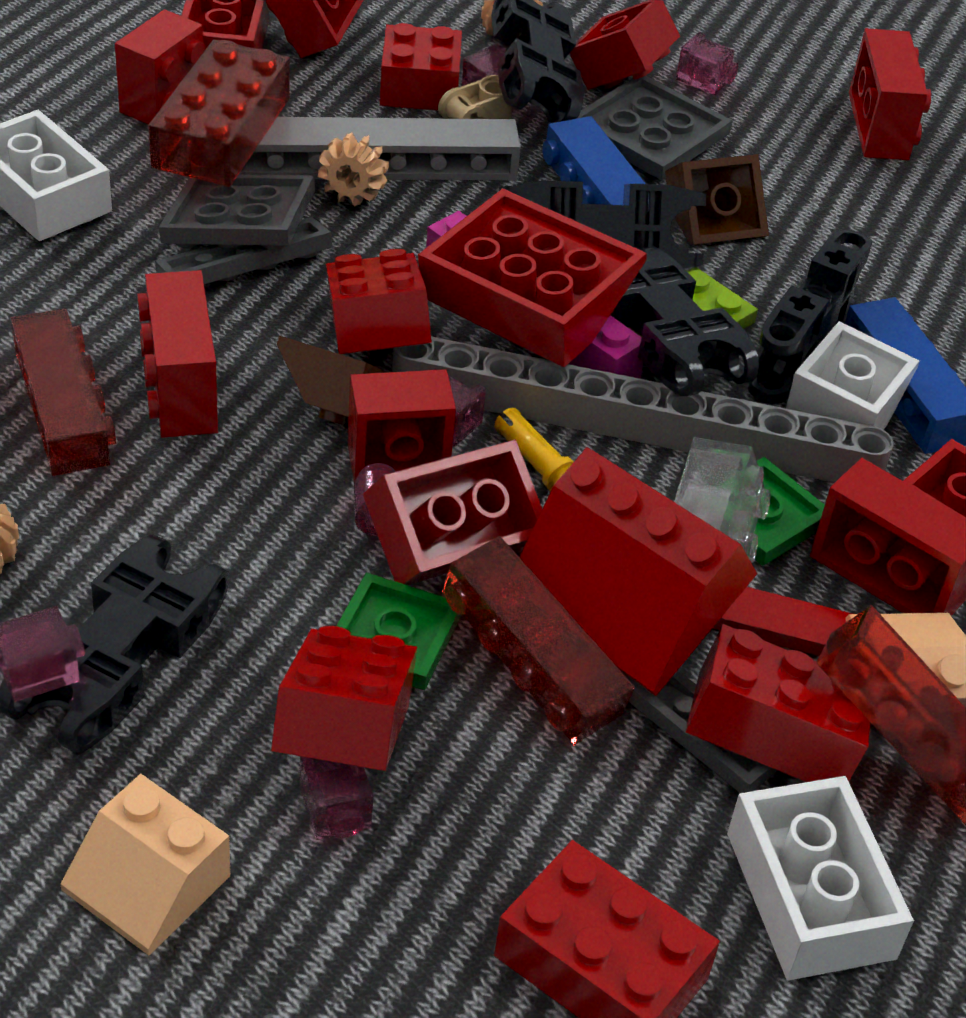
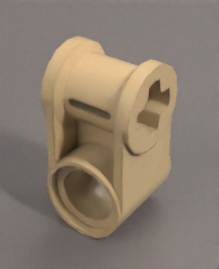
(475, 101)

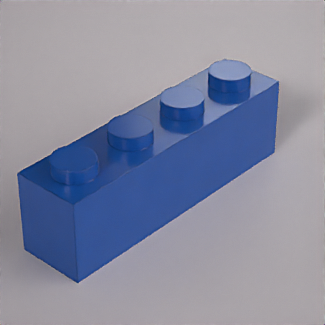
(585, 154)
(935, 398)

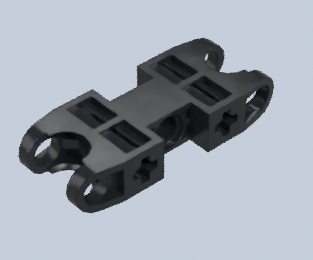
(534, 62)
(639, 222)
(809, 313)
(679, 337)
(133, 615)

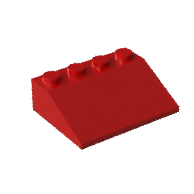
(530, 275)
(634, 568)

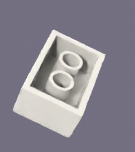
(49, 177)
(818, 878)

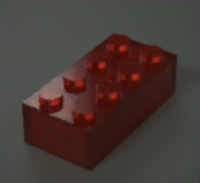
(220, 112)

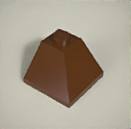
(733, 199)
(323, 376)

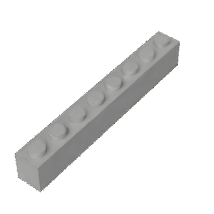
(411, 146)

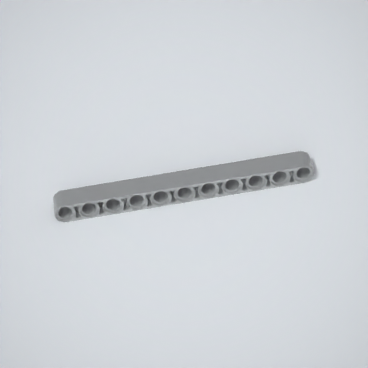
(649, 410)

